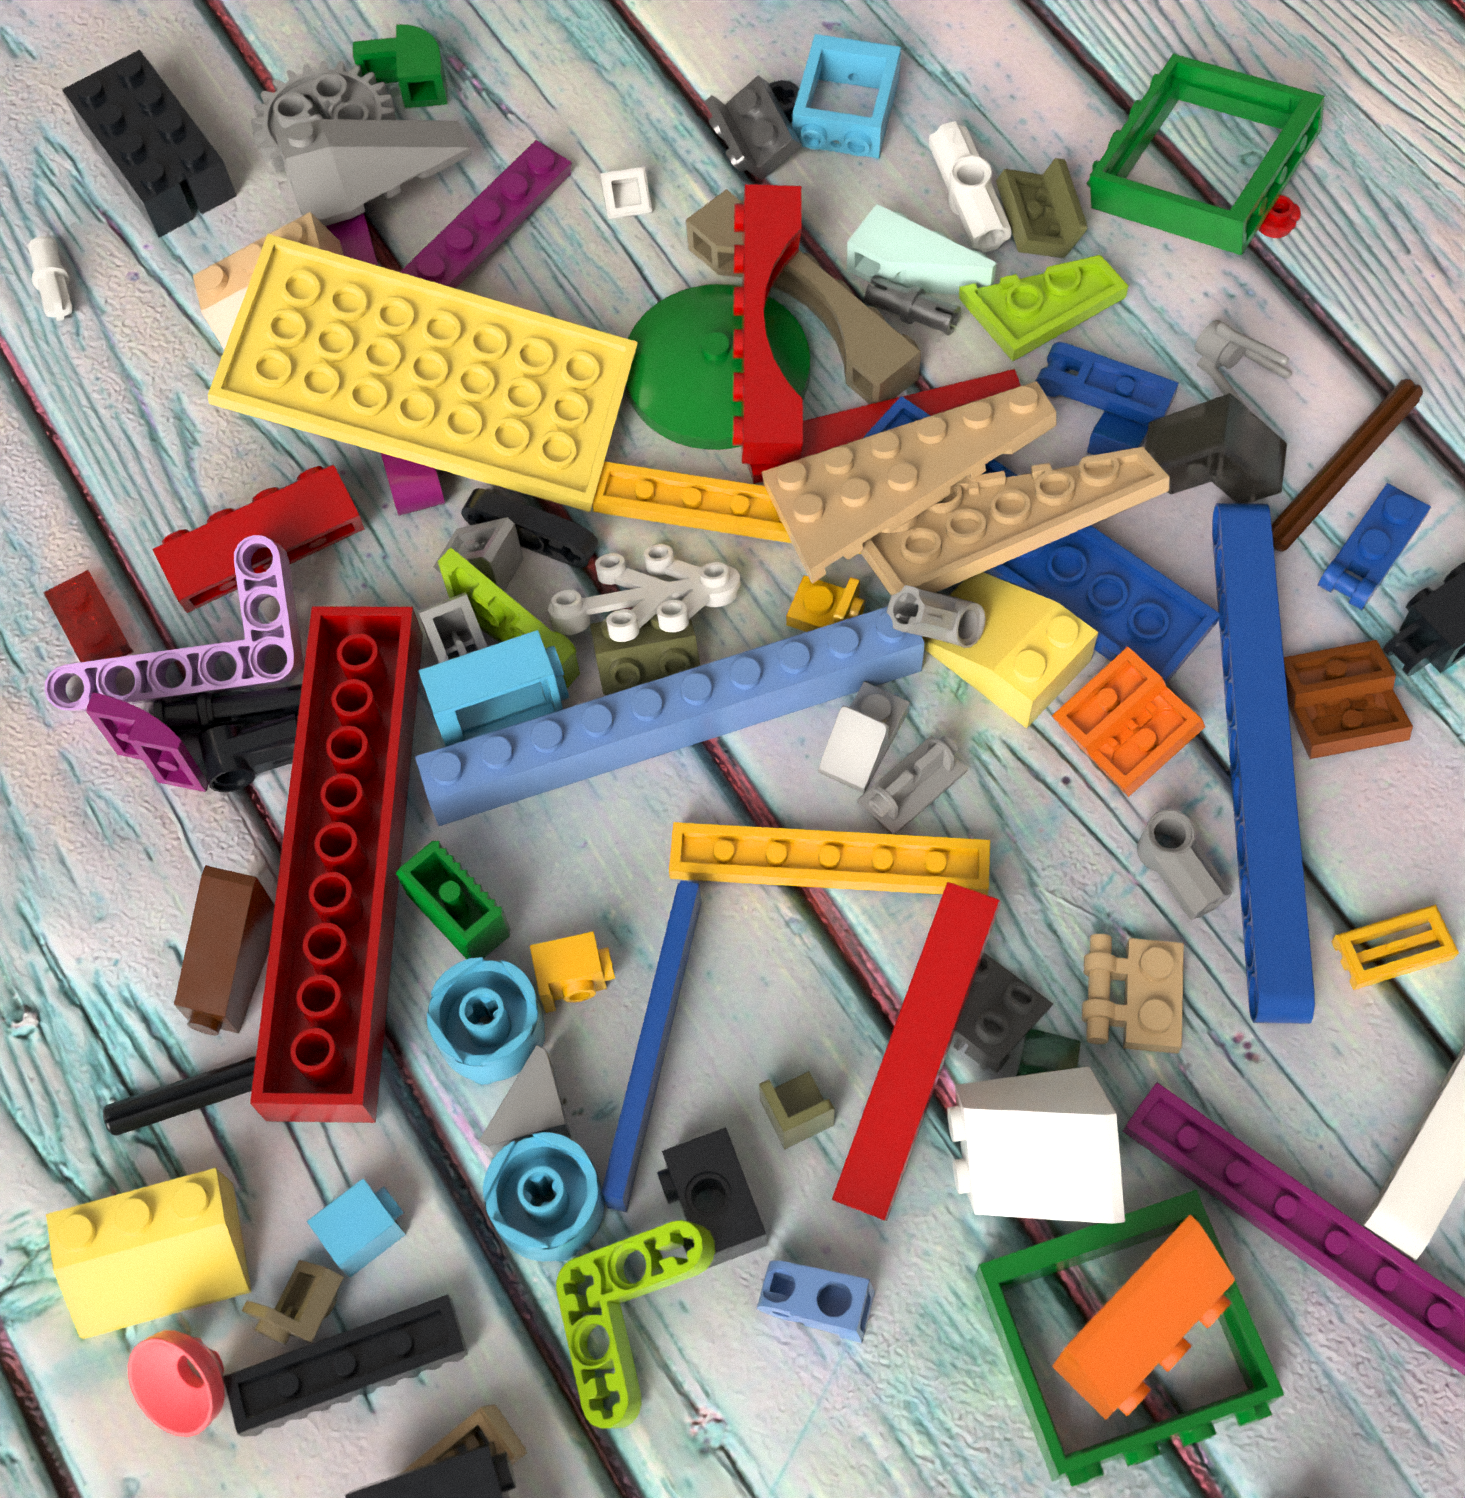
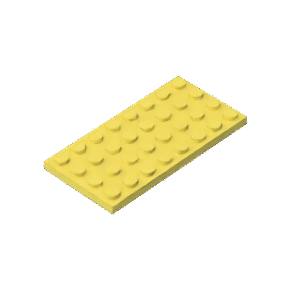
(424, 372)

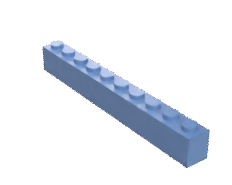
(666, 715)

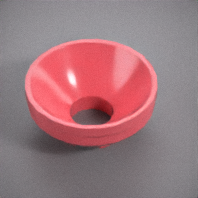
(169, 1388)

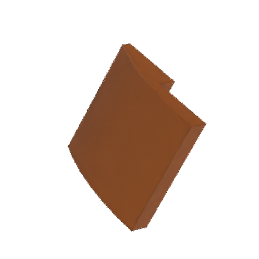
(1345, 699)

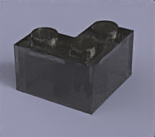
(1219, 445)

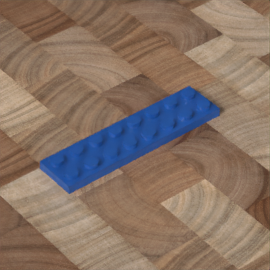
(1101, 585)

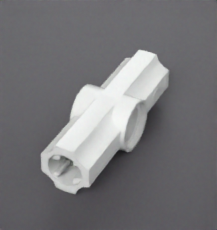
(969, 187)

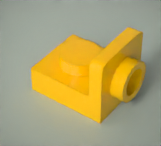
(824, 604)

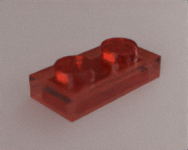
(87, 619)

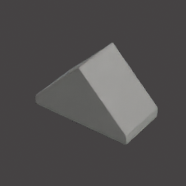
(490, 548)
(452, 628)
(529, 1107)

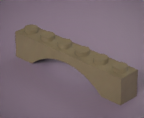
(874, 355)

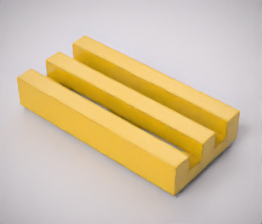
(1353, 961)

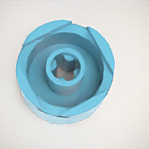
(481, 989)
(532, 1167)

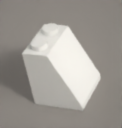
(1039, 1147)

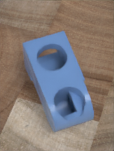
(817, 1298)

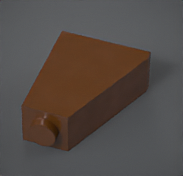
(224, 950)

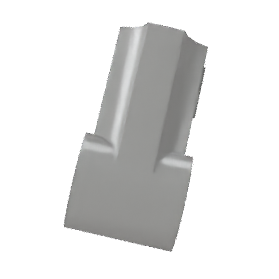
(937, 616)
(1184, 868)

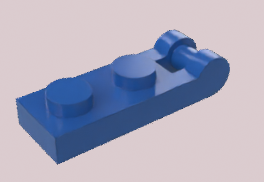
(1106, 384)
(1375, 545)

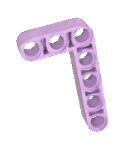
(200, 661)

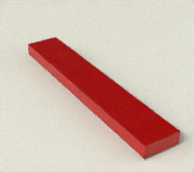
(853, 424)
(916, 1051)

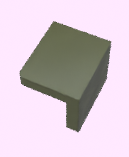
(796, 1109)

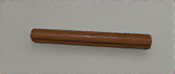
(1344, 463)

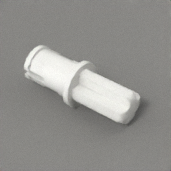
(50, 277)

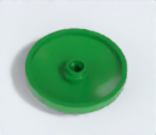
(687, 364)

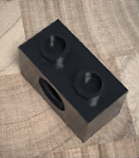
(713, 1164)

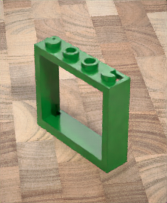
(1222, 90)
(1087, 1245)

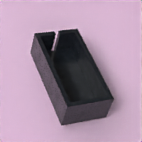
(149, 142)

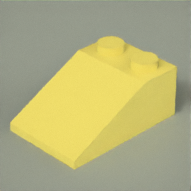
(1026, 648)

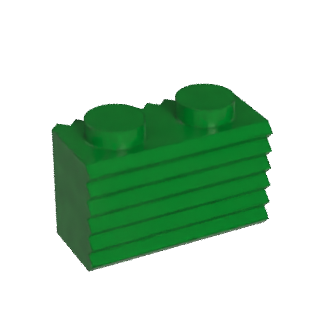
(454, 901)

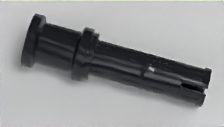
(207, 712)

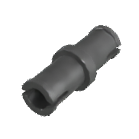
(912, 305)

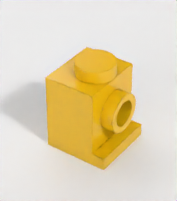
(570, 969)

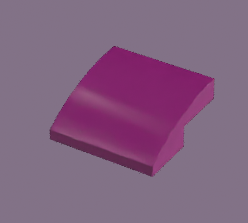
(146, 738)

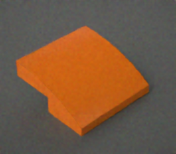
(1128, 721)

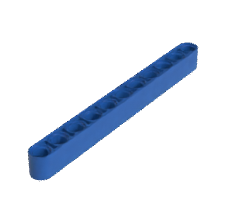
(1262, 768)

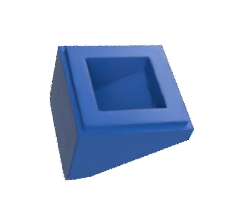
(1115, 434)

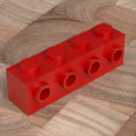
(297, 517)

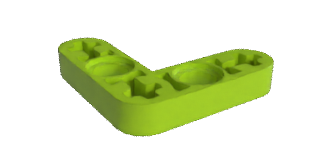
(607, 1293)

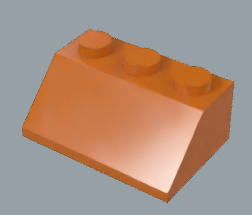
(1147, 1321)

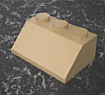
(224, 284)

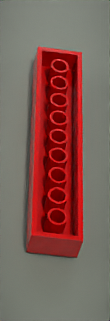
(339, 869)

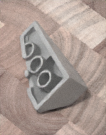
(350, 161)

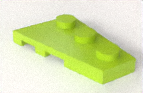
(1043, 306)
(499, 613)

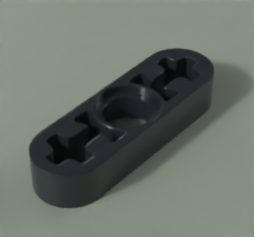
(535, 528)

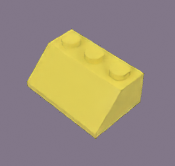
(149, 1252)

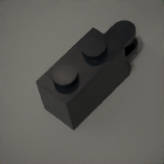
(1433, 627)

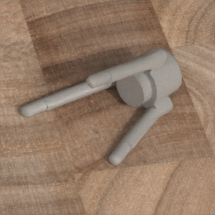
(1225, 347)

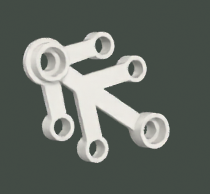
(706, 586)

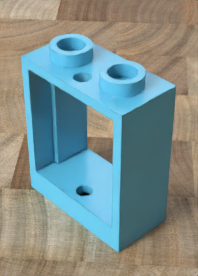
(853, 64)
(494, 687)

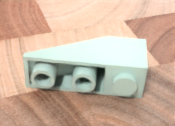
(914, 256)

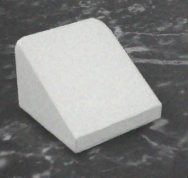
(626, 193)

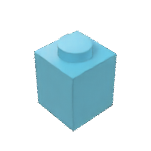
(358, 1226)

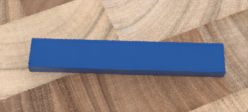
(651, 1047)

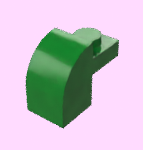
(410, 61)

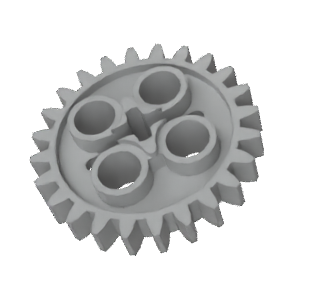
(333, 92)

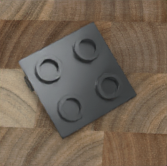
(997, 1014)

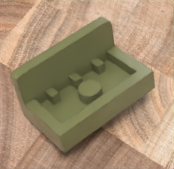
(1042, 209)
(644, 658)

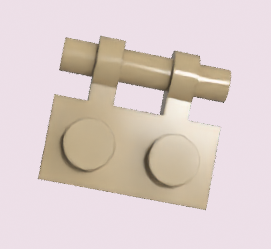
(1151, 998)

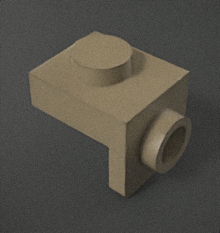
(302, 1306)

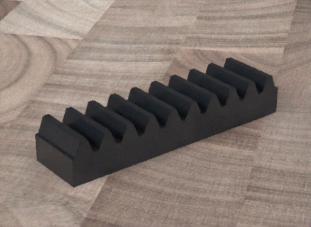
(345, 1366)

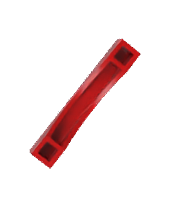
(770, 406)

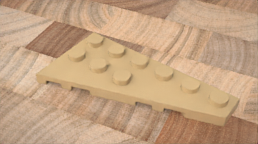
(887, 479)
(1007, 517)

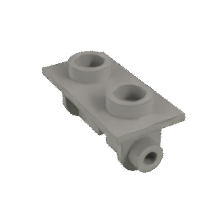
(913, 783)

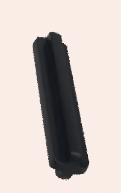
(179, 1097)

